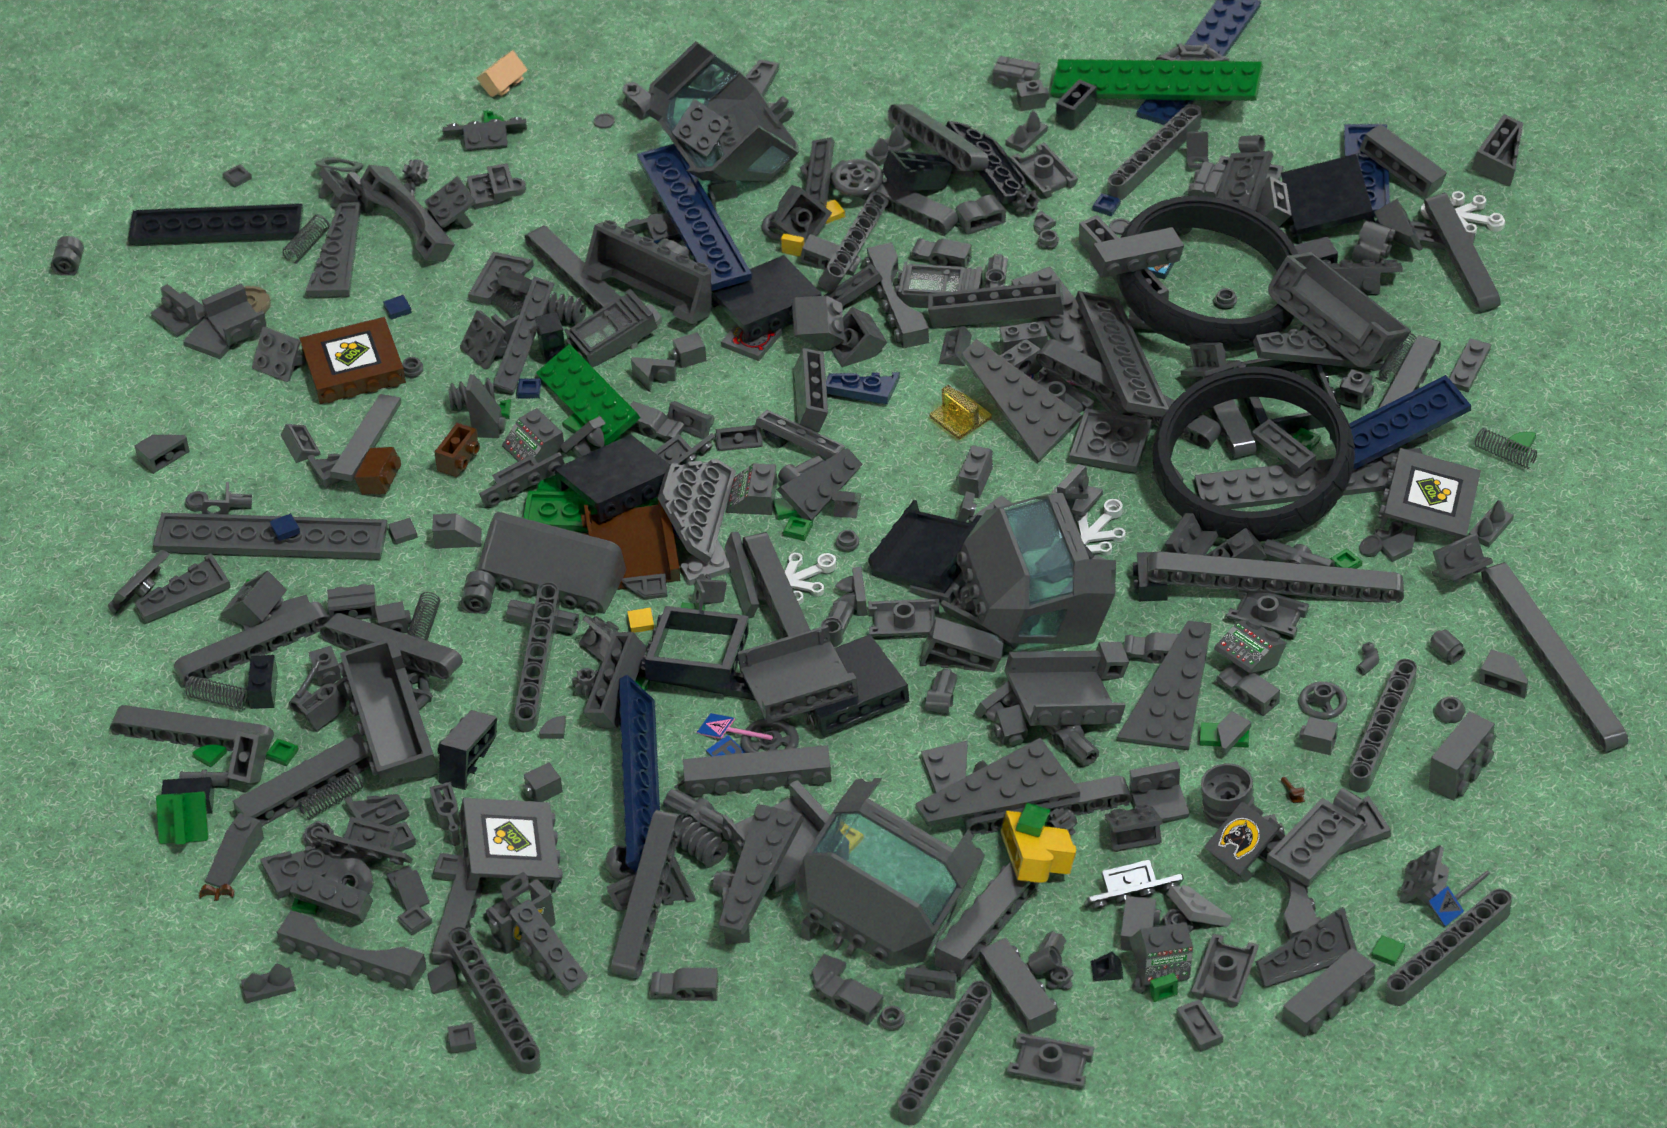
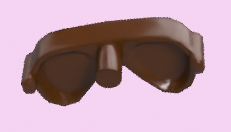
(225, 889)

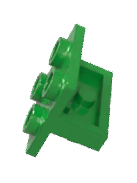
(182, 817)

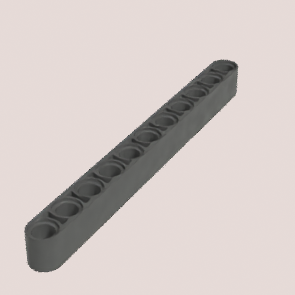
(1275, 577)
(1555, 656)

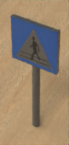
(1446, 904)

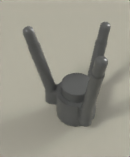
(302, 693)

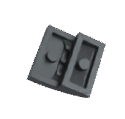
(491, 186)

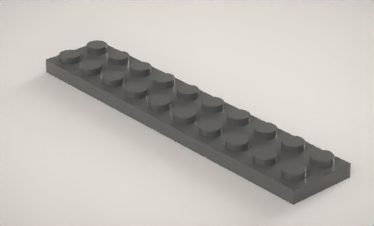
(1070, 327)
(1122, 354)
(1284, 484)
(255, 536)

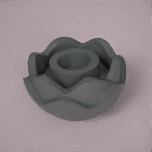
(1450, 709)
(310, 832)
(1176, 916)

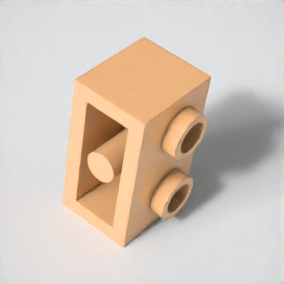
(501, 74)

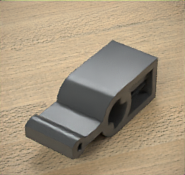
(819, 252)
(943, 252)
(654, 423)
(1151, 648)
(1250, 689)
(325, 703)
(446, 810)
(686, 984)
(850, 996)

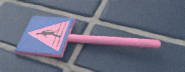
(718, 725)

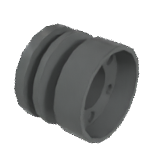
(1223, 790)

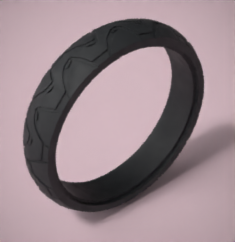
(1218, 216)
(1246, 383)

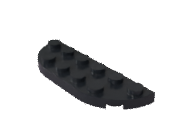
(1001, 173)

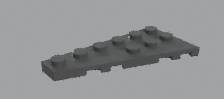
(1303, 347)
(1025, 404)
(1170, 701)
(1005, 785)

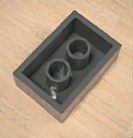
(1462, 756)

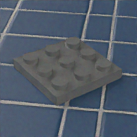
(1110, 440)

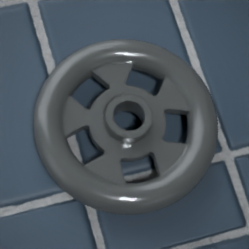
(857, 177)
(790, 740)

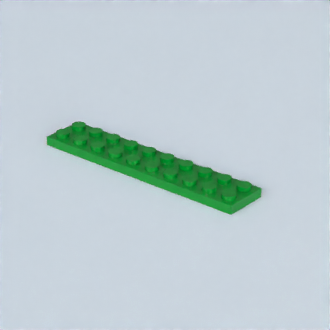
(1162, 79)

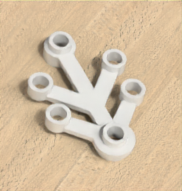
(1494, 222)
(1112, 510)
(826, 564)

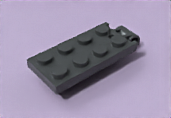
(1246, 172)
(1318, 837)

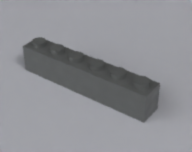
(1095, 231)
(996, 304)
(756, 770)
(284, 791)
(982, 921)

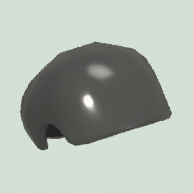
(616, 863)

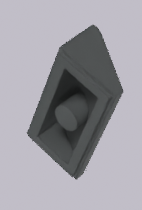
(954, 344)
(738, 437)
(299, 442)

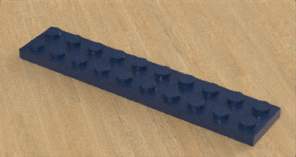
(1220, 30)
(694, 216)
(638, 766)

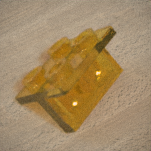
(959, 413)

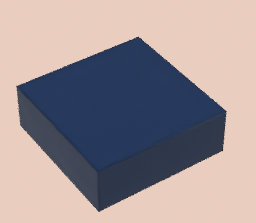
(1106, 204)
(397, 307)
(529, 388)
(284, 527)

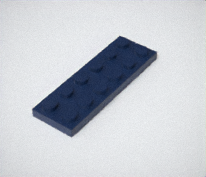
(1374, 175)
(1406, 419)

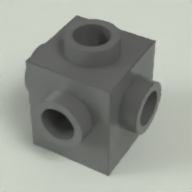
(1356, 384)

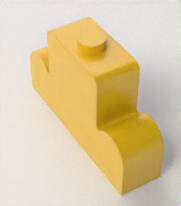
(1037, 856)

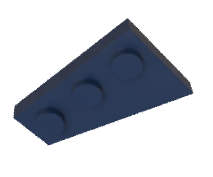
(868, 388)

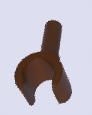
(1295, 794)

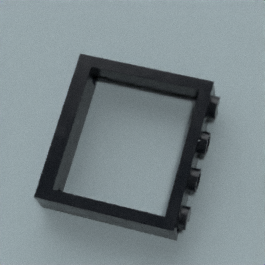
(1291, 423)
(693, 671)

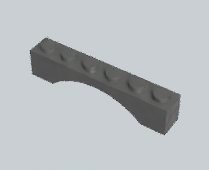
(428, 236)
(908, 323)
(1301, 909)
(396, 965)

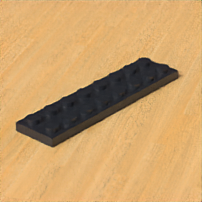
(215, 224)

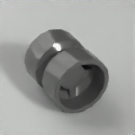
(67, 256)
(478, 592)

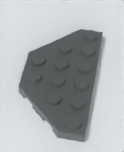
(696, 502)

